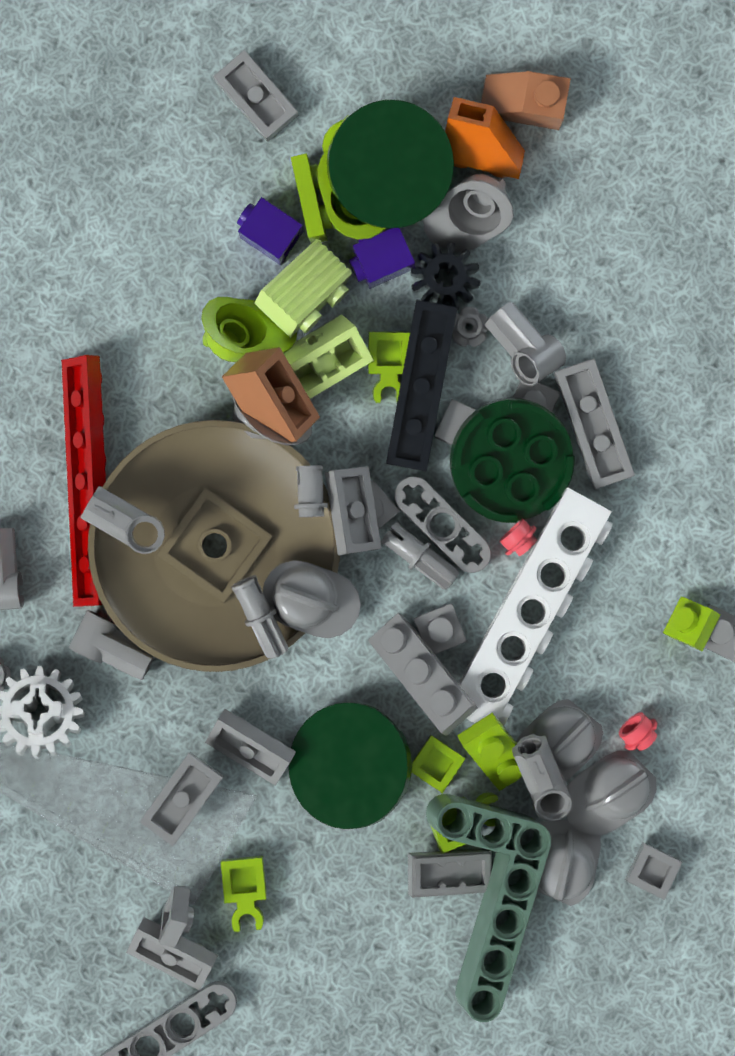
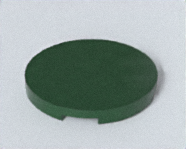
(390, 164)
(511, 460)
(350, 765)

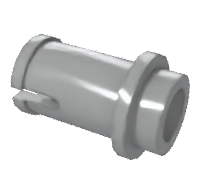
(310, 491)

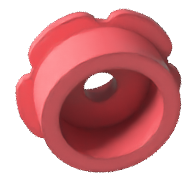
(519, 538)
(638, 732)

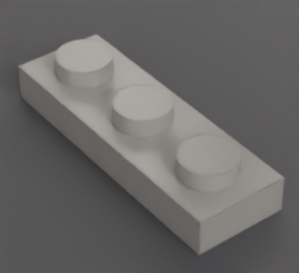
(594, 424)
(422, 674)

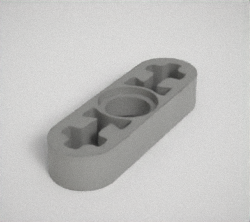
(457, 553)

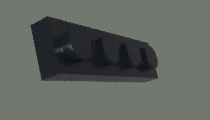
(421, 385)

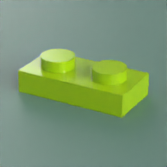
(307, 185)
(492, 750)

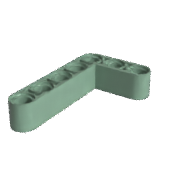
(498, 896)

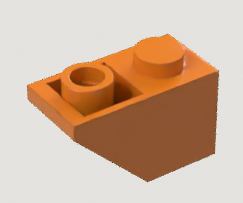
(483, 139)

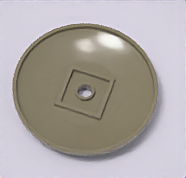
(199, 484)

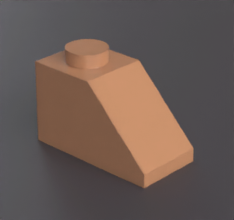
(528, 97)
(271, 393)

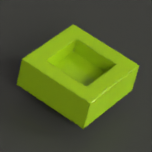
(691, 623)
(436, 763)

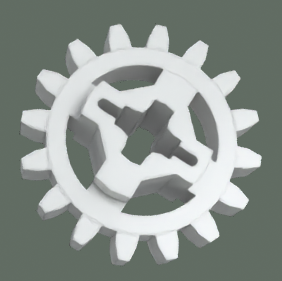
(57, 712)

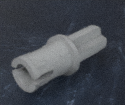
(420, 556)
(260, 616)

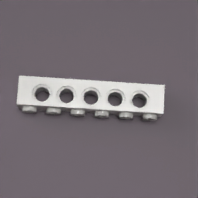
(570, 511)

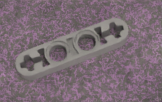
(161, 1027)

